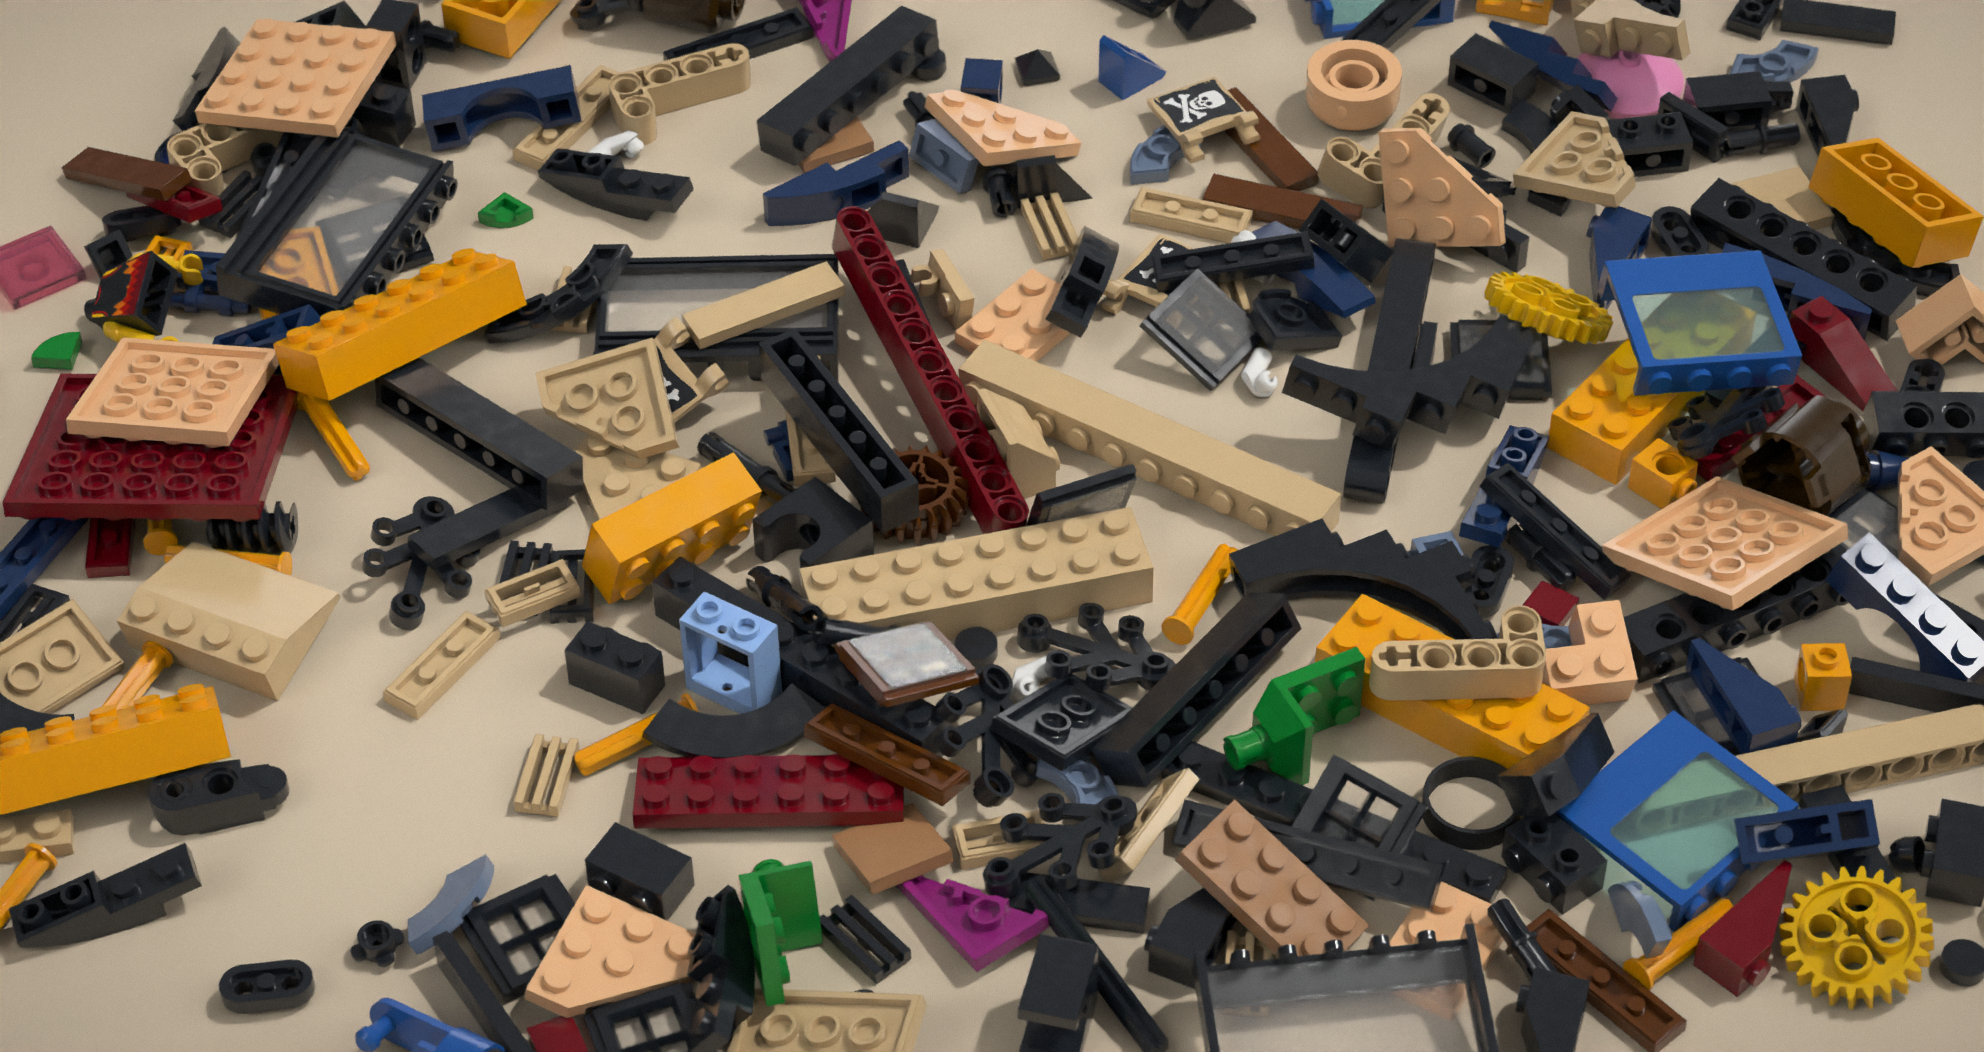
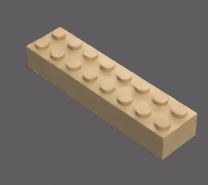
(991, 576)

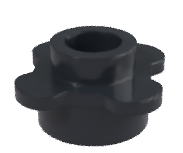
(377, 933)

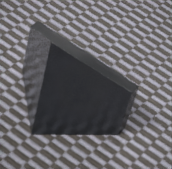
(1212, 17)
(1041, 177)
(903, 218)

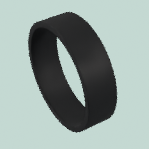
(1461, 837)

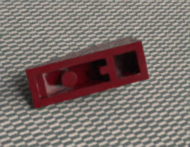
(1838, 351)
(1740, 942)

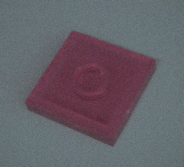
(37, 267)

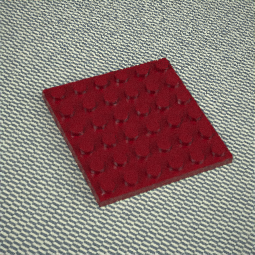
(149, 478)

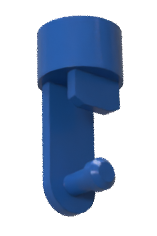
(417, 1031)

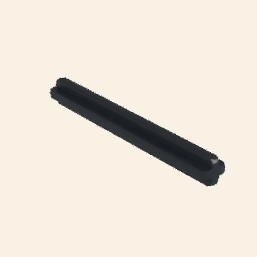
(1110, 983)

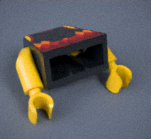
(138, 293)

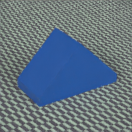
(1125, 69)

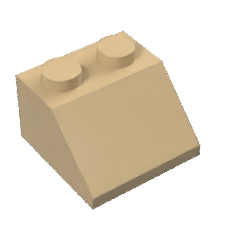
(1019, 442)

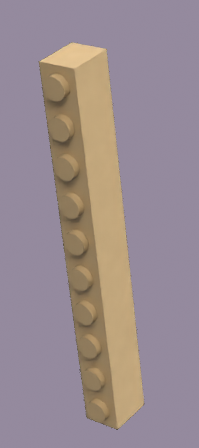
(1158, 447)

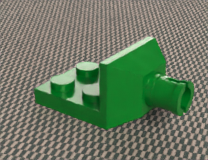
(1295, 710)
(781, 917)

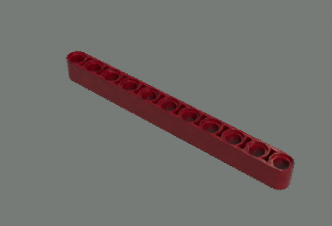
(927, 371)

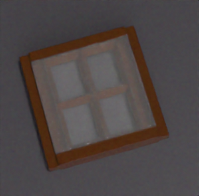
(906, 664)

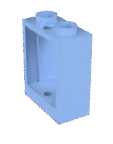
(711, 672)

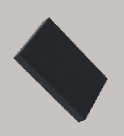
(1060, 721)

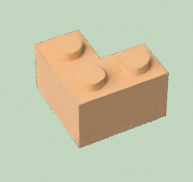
(1946, 323)
(1599, 661)

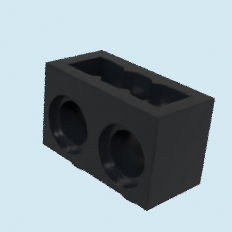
(409, 54)

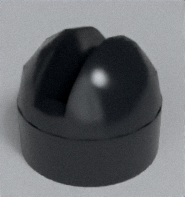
(1907, 854)

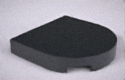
(1291, 323)

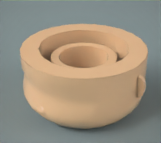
(1353, 84)

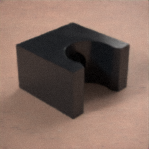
(813, 521)
(1059, 995)

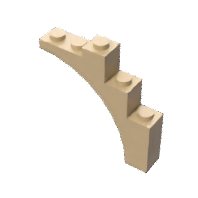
(1625, 25)

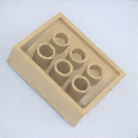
(228, 618)

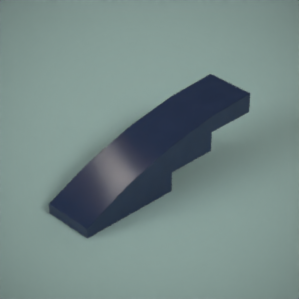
(1553, 62)
(1328, 283)
(1800, 287)

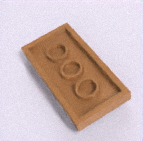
(1267, 885)

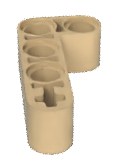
(675, 85)
(213, 149)
(1358, 172)
(1464, 667)

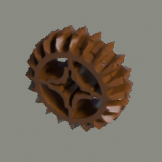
(941, 495)

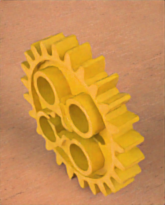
(1548, 307)
(1888, 915)

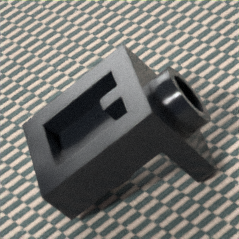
(1576, 101)

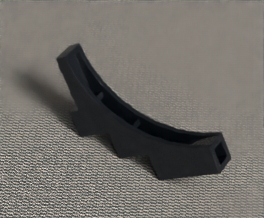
(1426, 395)
(1317, 563)

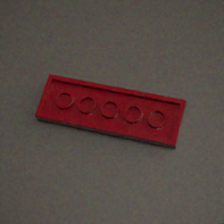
(762, 792)

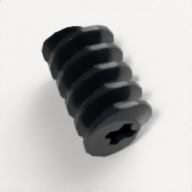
(269, 531)

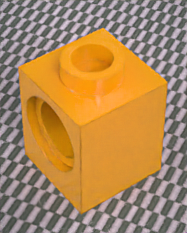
(1662, 474)
(1822, 676)

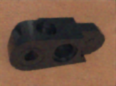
(216, 796)

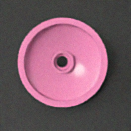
(1635, 80)

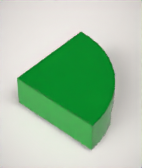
(505, 212)
(58, 351)

